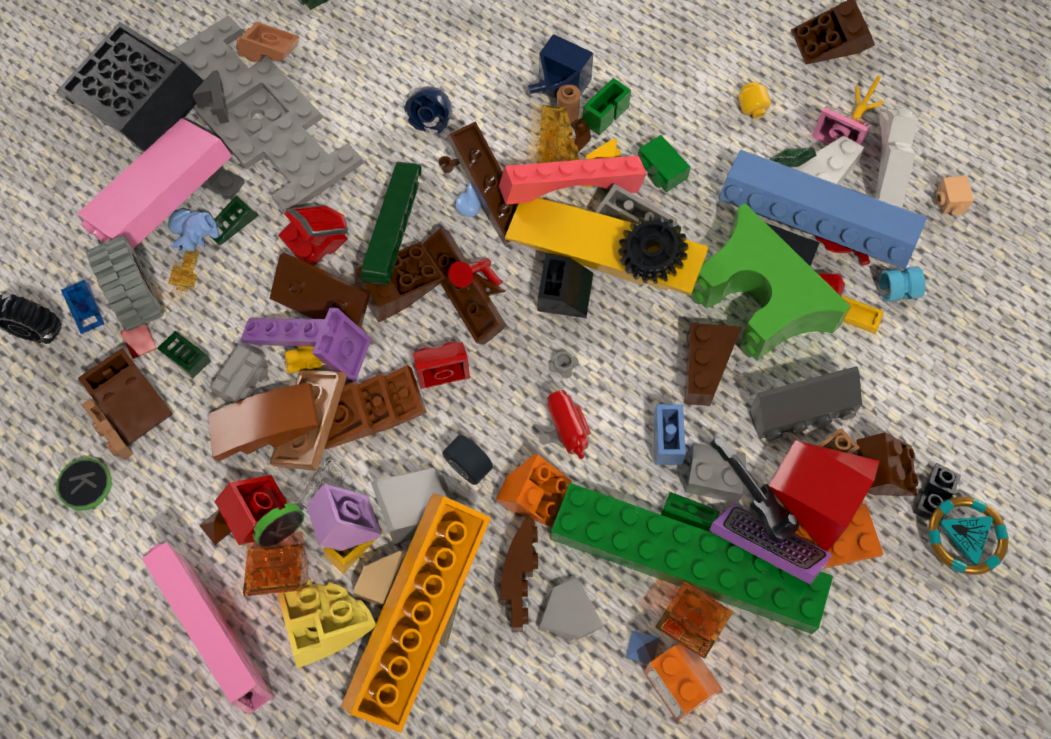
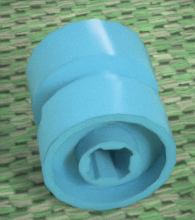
(905, 283)

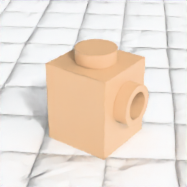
(954, 195)

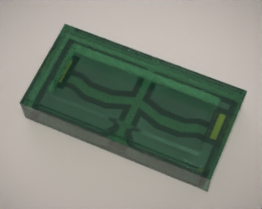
(794, 156)

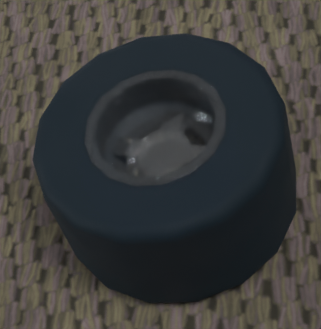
(467, 459)

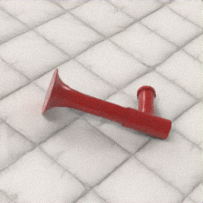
(462, 274)

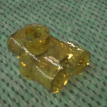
(183, 276)

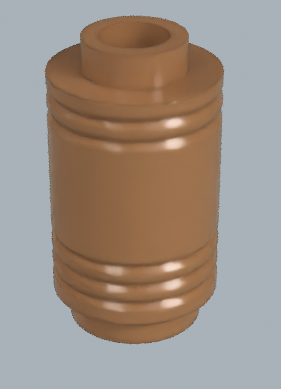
(569, 98)

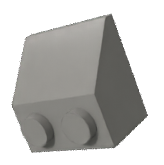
(713, 476)

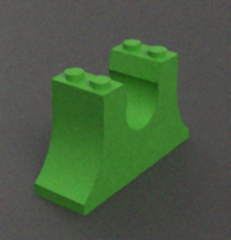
(767, 268)

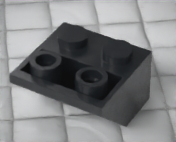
(564, 287)

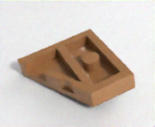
(105, 428)

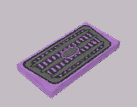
(791, 555)

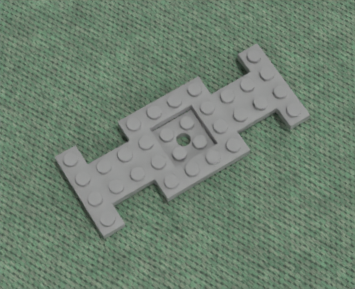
(278, 135)

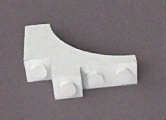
(897, 155)

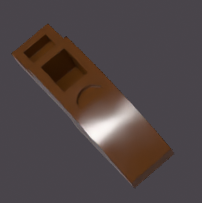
(518, 564)

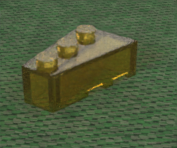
(555, 136)

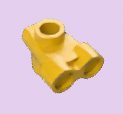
(301, 359)

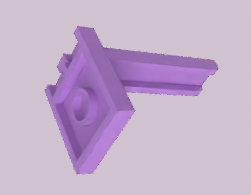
(335, 339)

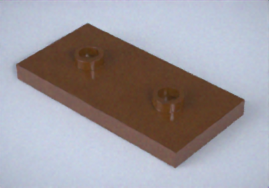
(315, 291)

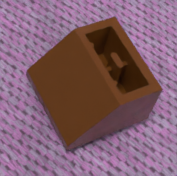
(896, 465)

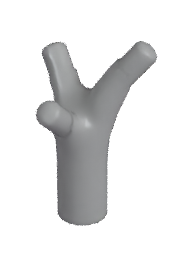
(551, 437)

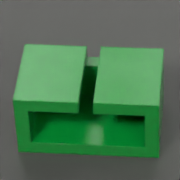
(606, 105)
(663, 163)

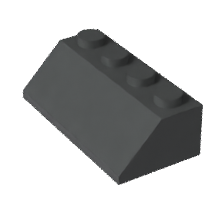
(807, 403)

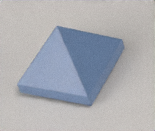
(642, 647)

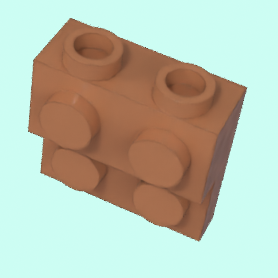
(264, 41)

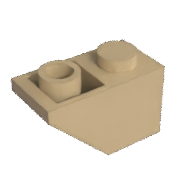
(378, 579)

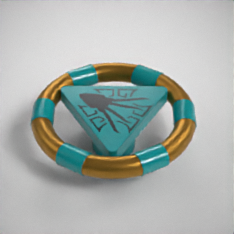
(968, 535)

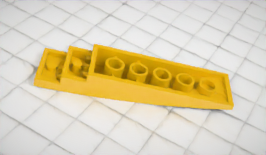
(592, 241)

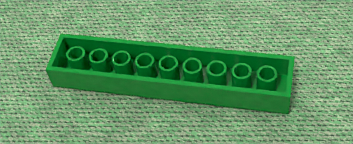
(687, 554)

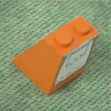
(681, 680)

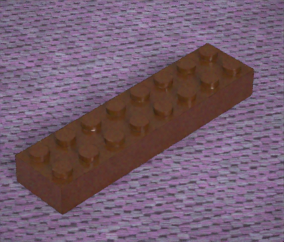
(483, 174)
(470, 301)

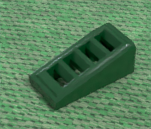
(239, 223)
(195, 365)

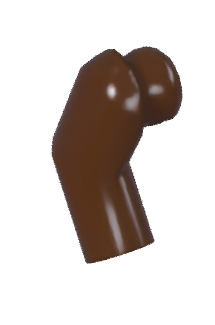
(582, 133)

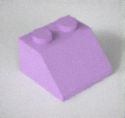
(342, 518)

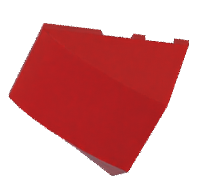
(822, 488)

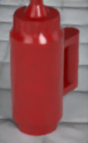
(569, 422)

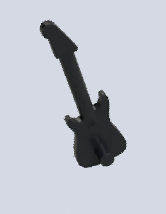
(776, 519)

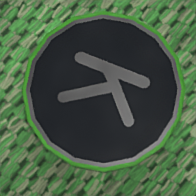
(83, 484)
(278, 525)

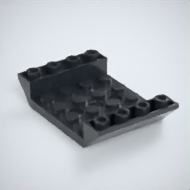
(147, 100)

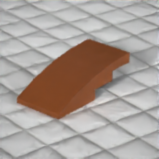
(375, 406)
(262, 420)

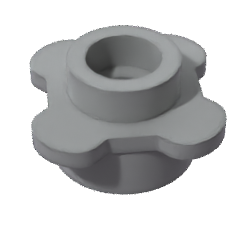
(563, 357)

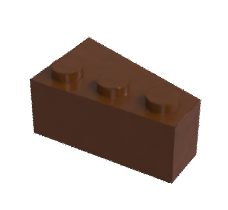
(706, 360)

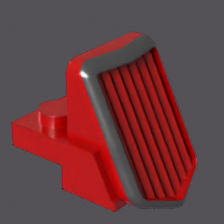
(314, 232)

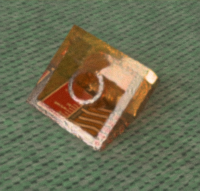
(694, 619)

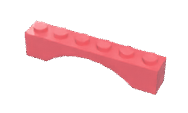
(531, 181)

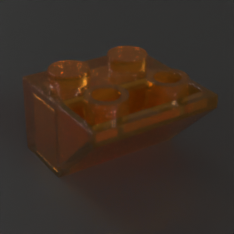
(275, 570)

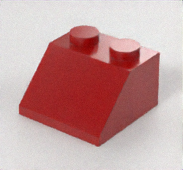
(441, 364)
(246, 502)

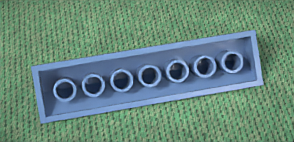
(823, 208)

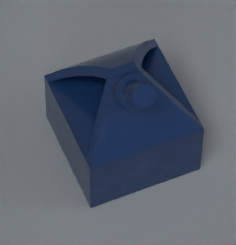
(562, 65)

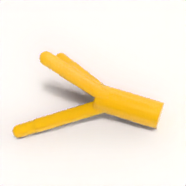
(861, 107)

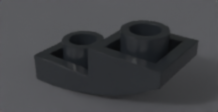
(938, 488)

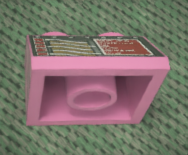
(835, 123)

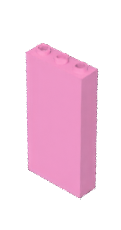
(154, 184)
(207, 628)

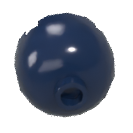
(426, 105)

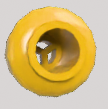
(754, 100)

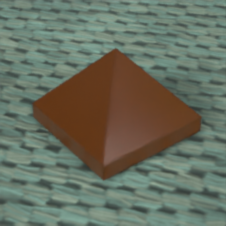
(215, 527)

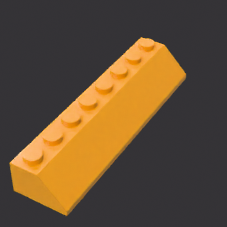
(415, 613)

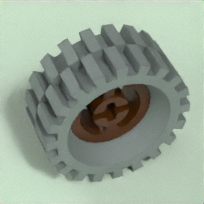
(124, 283)

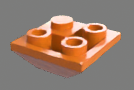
(534, 490)

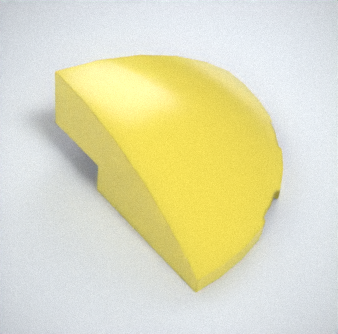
(323, 621)

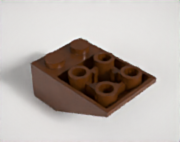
(833, 34)
(411, 279)
(125, 396)

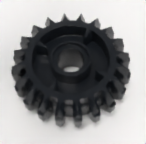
(656, 264)
(27, 319)

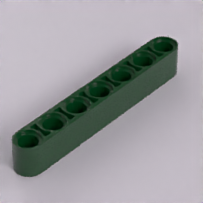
(391, 224)

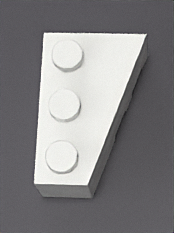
(834, 160)

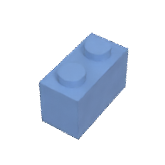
(669, 434)

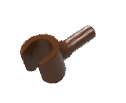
(451, 163)

